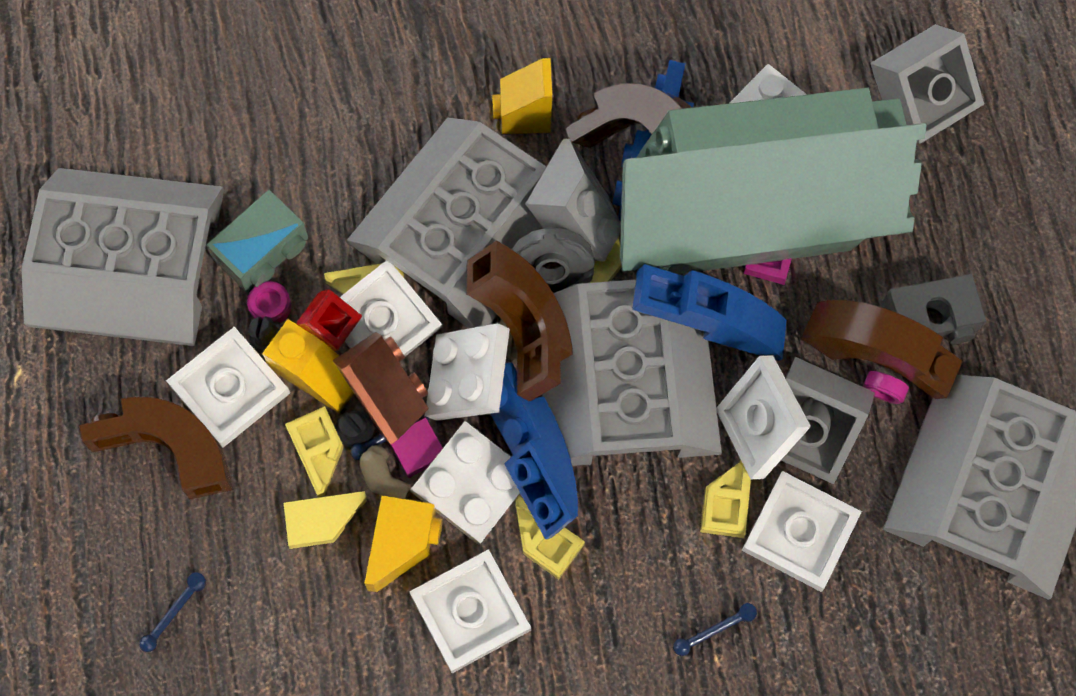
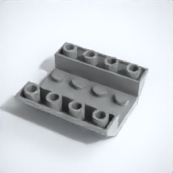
(448, 207)
(118, 255)
(631, 379)
(993, 480)

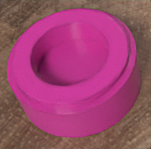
(269, 300)
(886, 387)

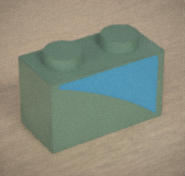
(258, 241)

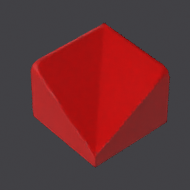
(329, 319)

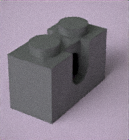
(950, 298)

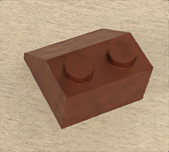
(383, 386)

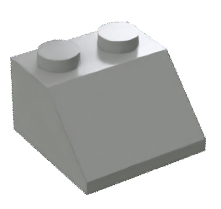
(931, 78)
(574, 200)
(836, 416)

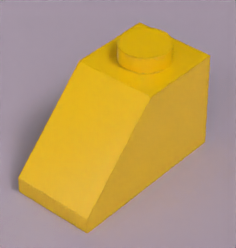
(525, 99)
(308, 365)
(400, 539)

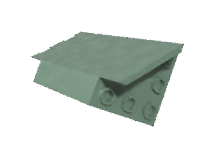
(769, 181)

